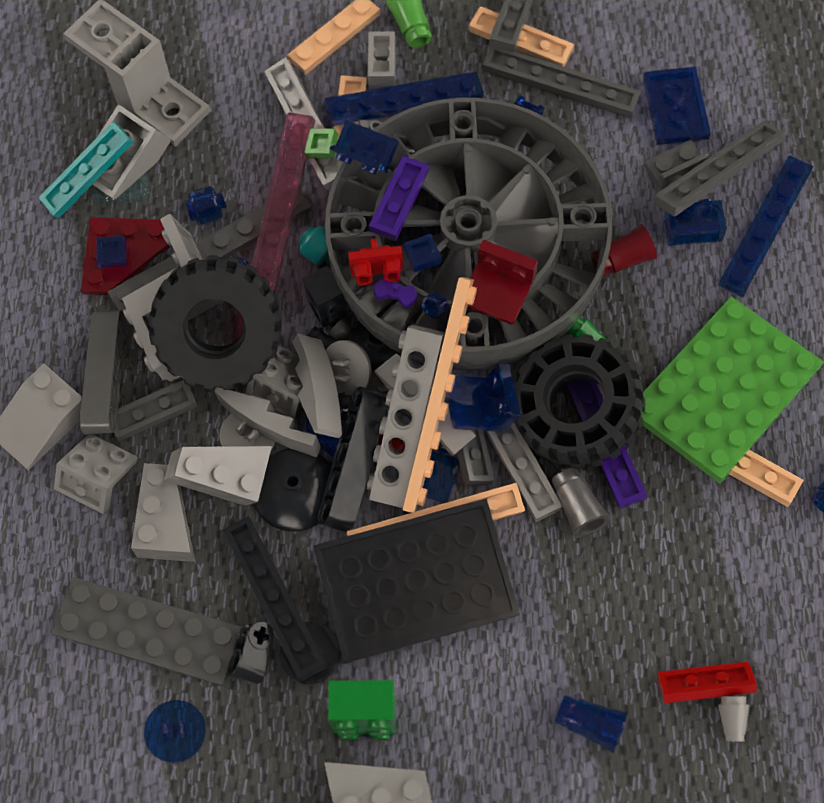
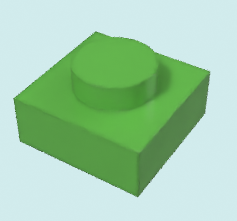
(320, 142)

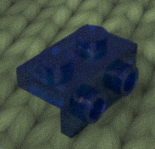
(366, 147)

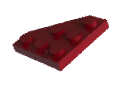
(143, 245)

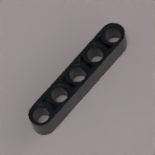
(352, 460)

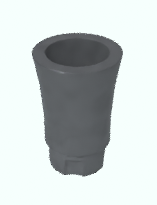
(579, 503)

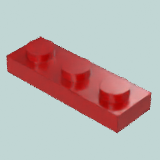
(706, 682)

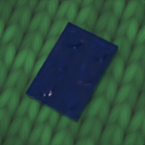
(676, 105)

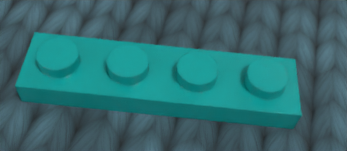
(85, 169)

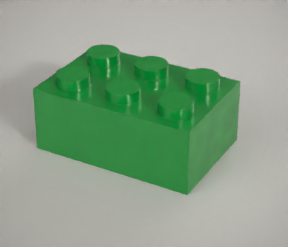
(362, 709)

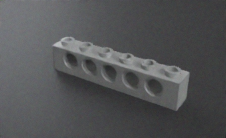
(429, 343)

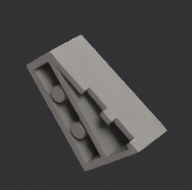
(376, 784)

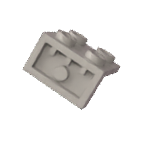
(279, 384)
(92, 471)

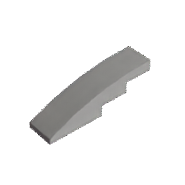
(319, 386)
(262, 417)
(451, 438)

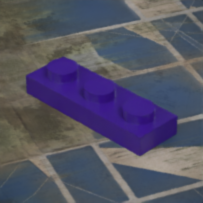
(399, 198)

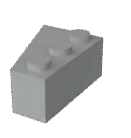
(221, 471)
(161, 519)

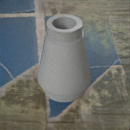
(734, 717)

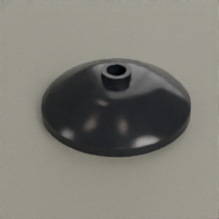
(295, 506)

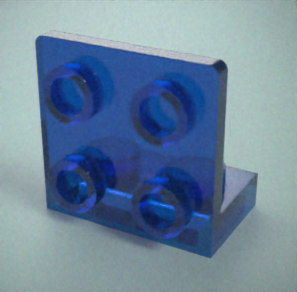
(484, 402)

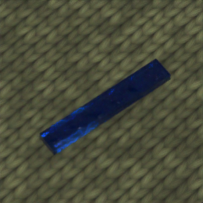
(398, 98)
(765, 226)

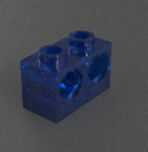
(696, 228)

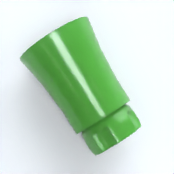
(411, 21)

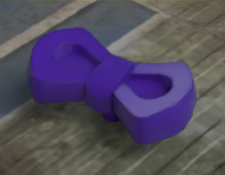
(405, 295)

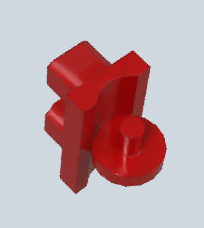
(376, 261)

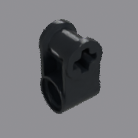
(250, 653)

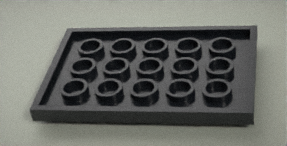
(415, 581)

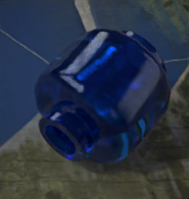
(205, 205)

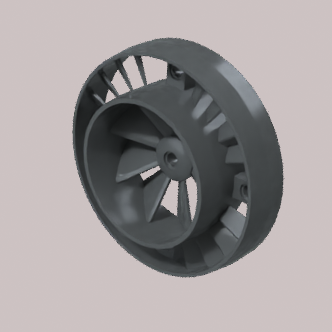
(504, 200)

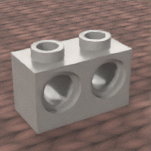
(381, 60)

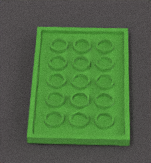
(726, 388)

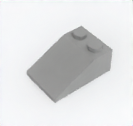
(137, 159)
(38, 416)

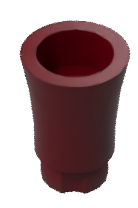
(628, 251)

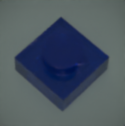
(111, 251)
(422, 253)

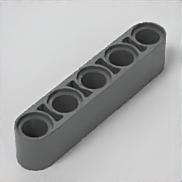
(103, 372)

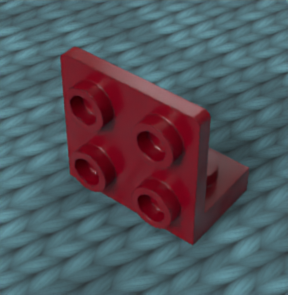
(501, 281)

